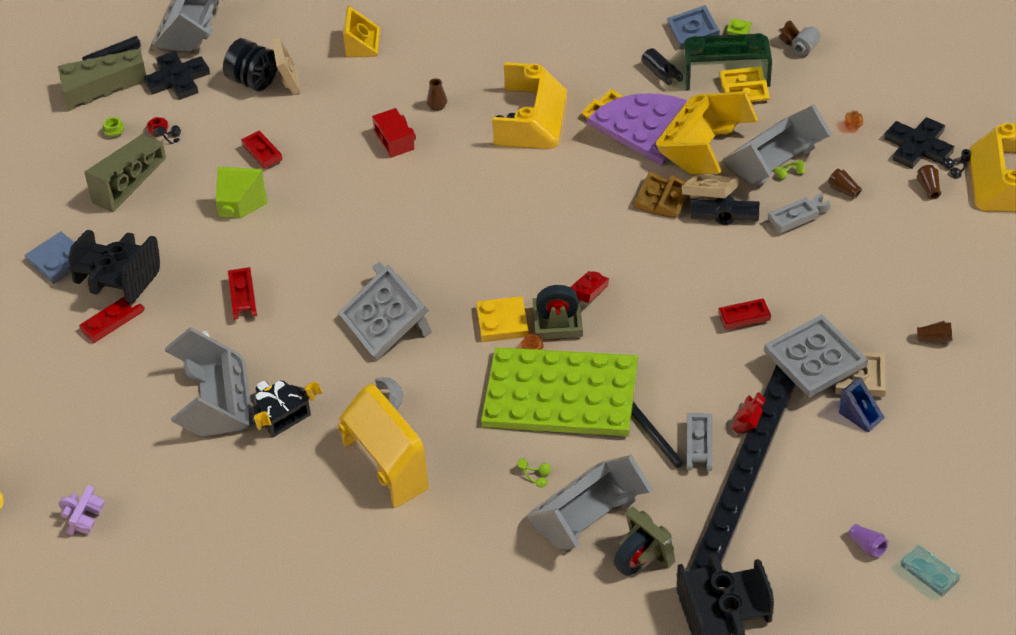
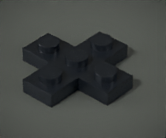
(176, 75)
(918, 142)

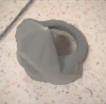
(396, 392)

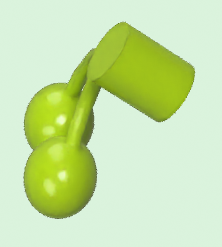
(782, 173)
(544, 470)

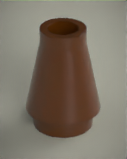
(436, 95)
(929, 179)
(842, 182)
(936, 333)

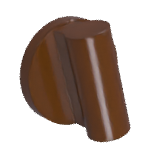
(788, 32)

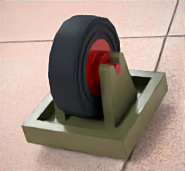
(557, 313)
(643, 544)

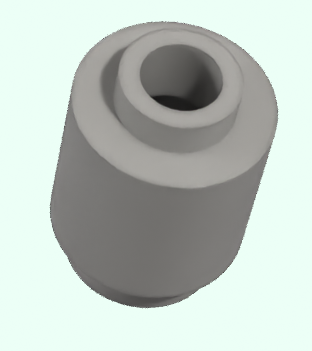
(806, 41)

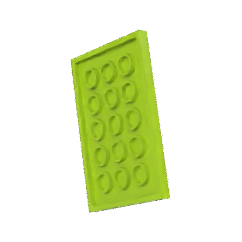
(560, 391)

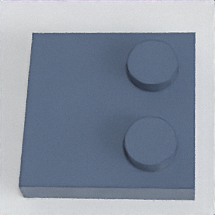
(692, 23)
(52, 257)

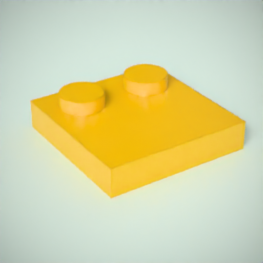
(502, 319)

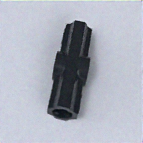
(725, 210)

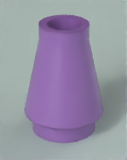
(870, 541)

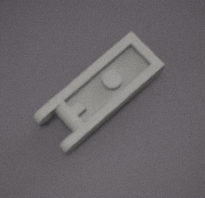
(699, 439)

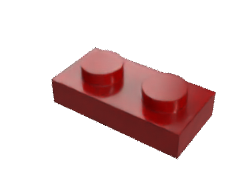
(261, 149)
(590, 286)

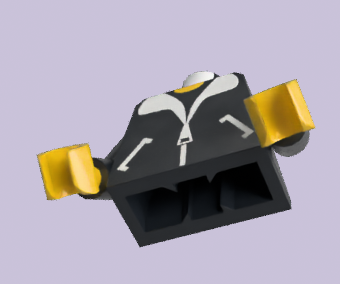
(282, 405)

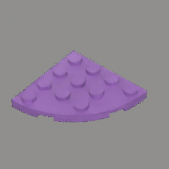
(638, 121)

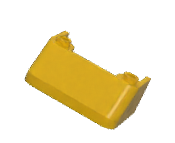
(697, 123)
(532, 126)
(992, 184)
(388, 441)

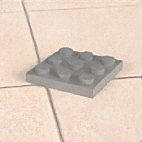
(383, 312)
(815, 355)

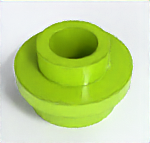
(113, 126)

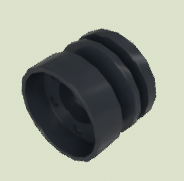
(250, 64)

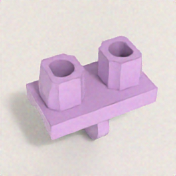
(79, 521)

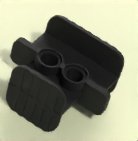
(116, 265)
(707, 604)

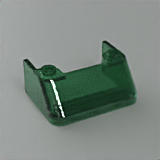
(726, 49)

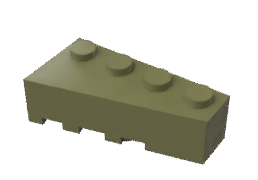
(100, 76)
(123, 171)

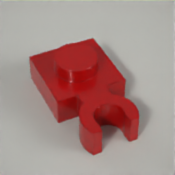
(748, 416)

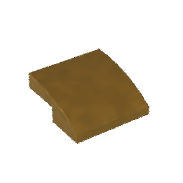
(660, 195)

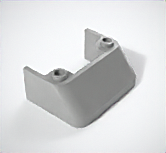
(778, 144)
(222, 382)
(587, 499)

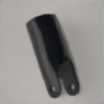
(661, 66)

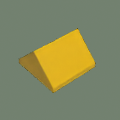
(360, 35)

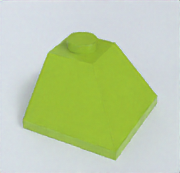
(239, 191)

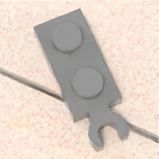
(797, 213)

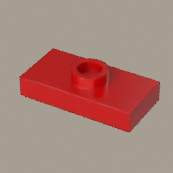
(744, 314)

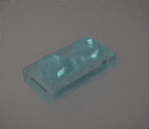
(930, 570)

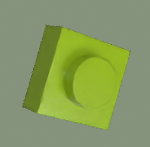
(738, 26)

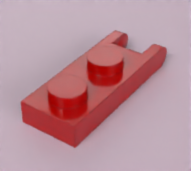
(242, 291)
(109, 319)

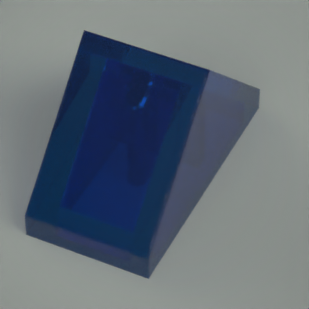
(859, 406)

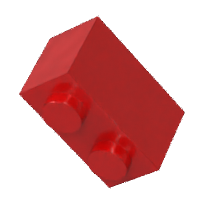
(393, 132)

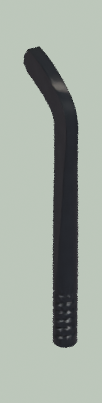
(656, 436)

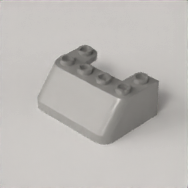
(185, 25)

